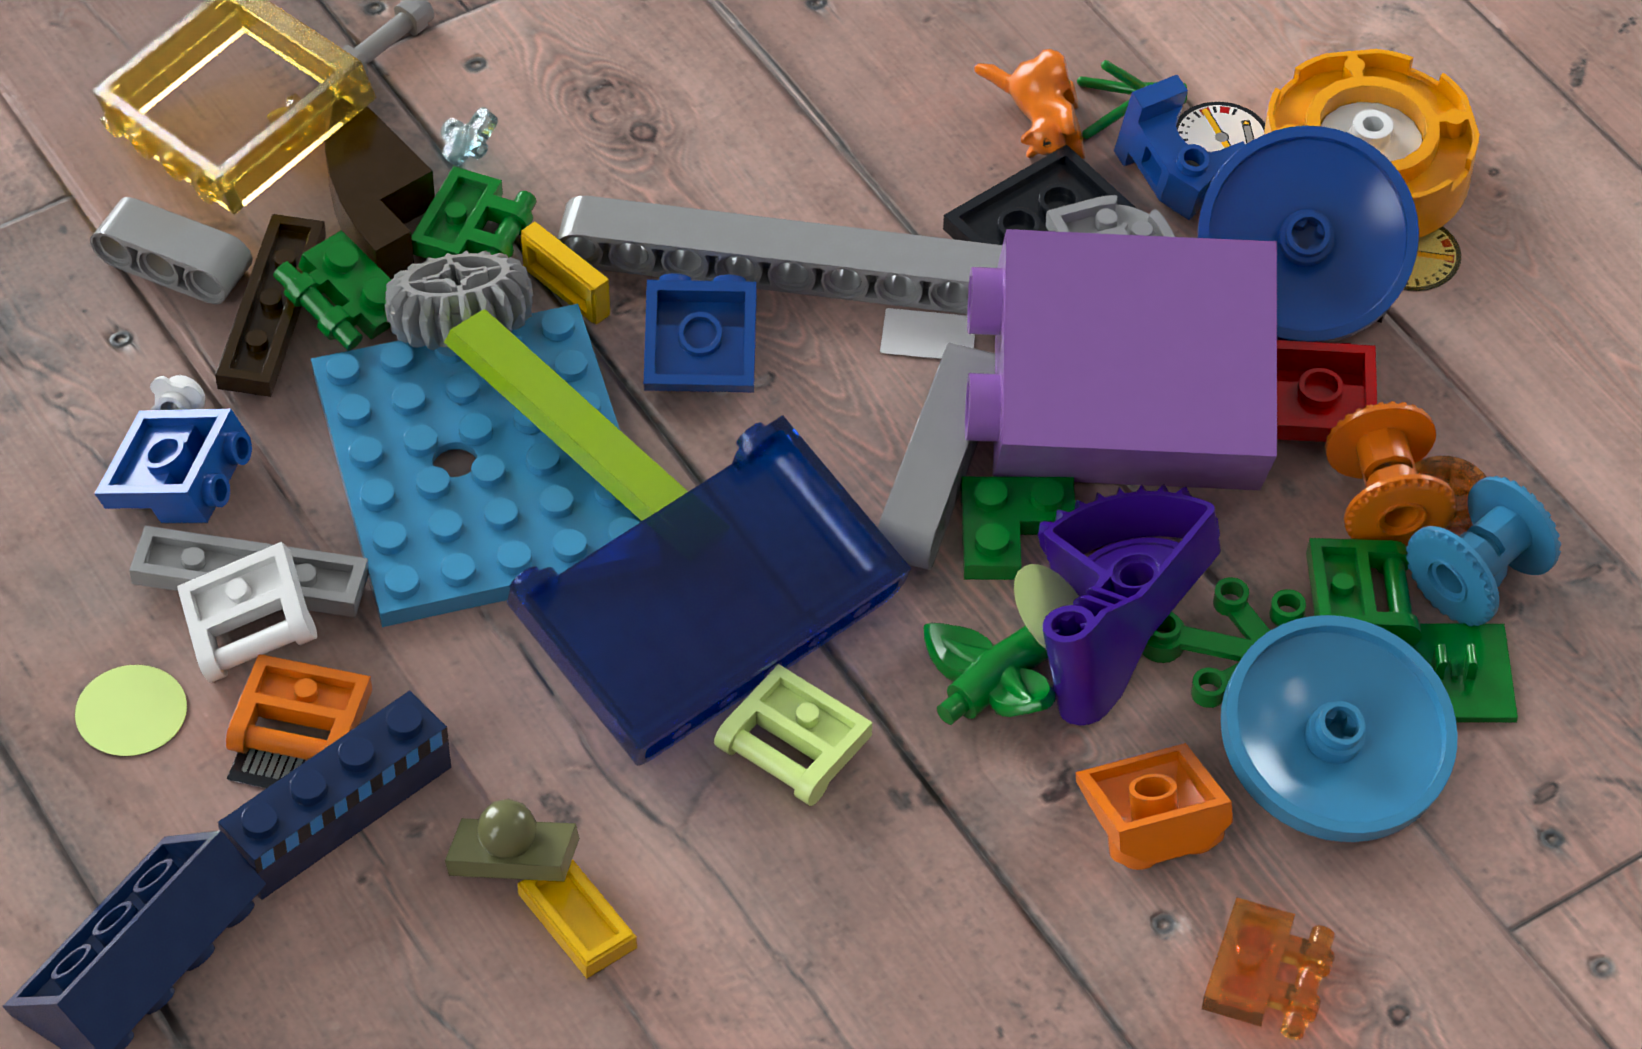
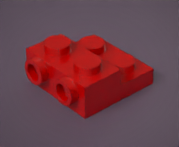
(1321, 386)

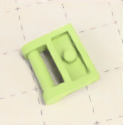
(804, 720)

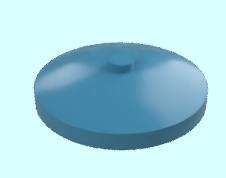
(1339, 728)

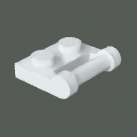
(240, 596)

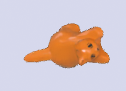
(1046, 97)

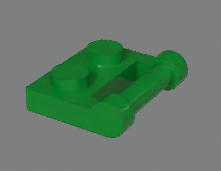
(1344, 584)

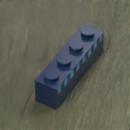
(339, 791)

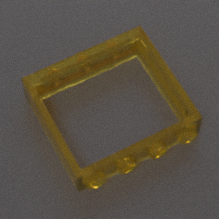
(193, 43)

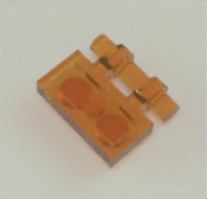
(1249, 963)

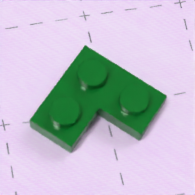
(999, 512)

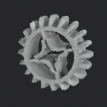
(452, 288)

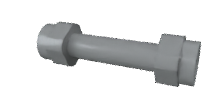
(410, 18)

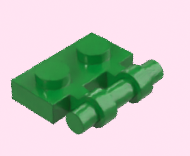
(462, 210)
(348, 280)

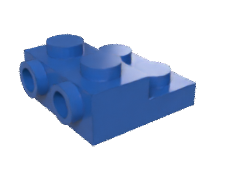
(700, 334)
(176, 464)

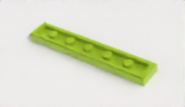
(563, 415)

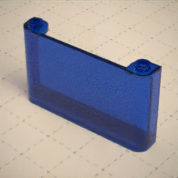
(711, 592)

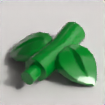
(988, 672)

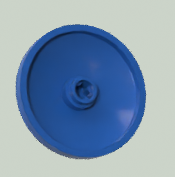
(1337, 220)

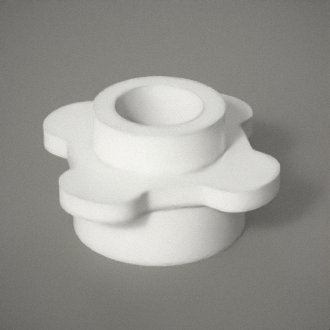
(177, 393)

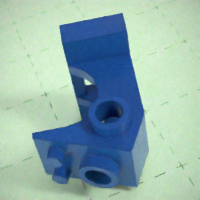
(1160, 153)

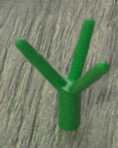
(1127, 86)

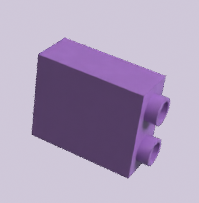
(1128, 359)

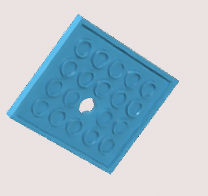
(463, 539)

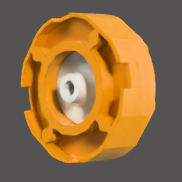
(1400, 111)

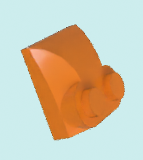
(1157, 806)

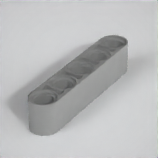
(934, 461)

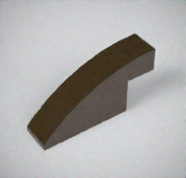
(377, 189)

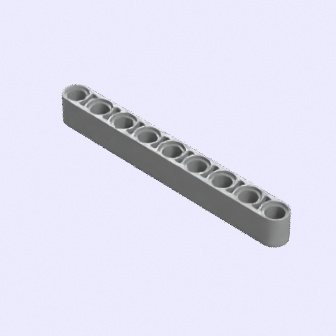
(775, 253)

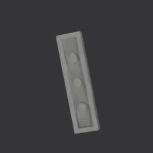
(172, 557)

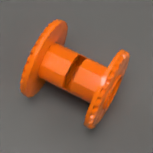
(1382, 449)

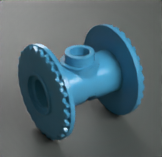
(1465, 570)

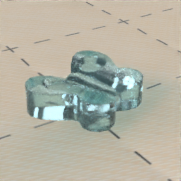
(469, 138)

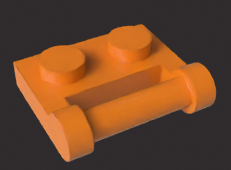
(299, 696)

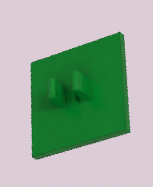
(1473, 669)

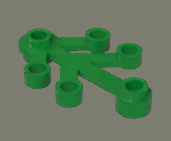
(1170, 646)

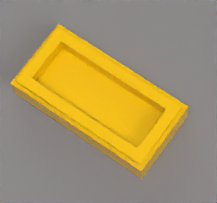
(565, 272)
(579, 920)

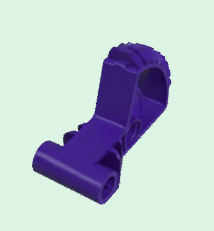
(1121, 587)

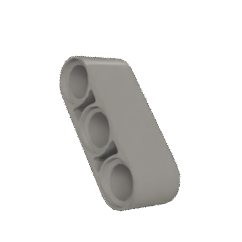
(171, 250)

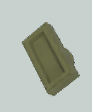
(512, 845)

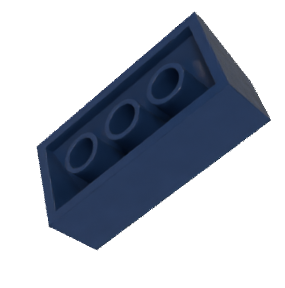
(139, 943)

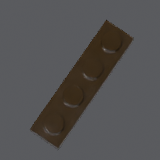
(265, 314)

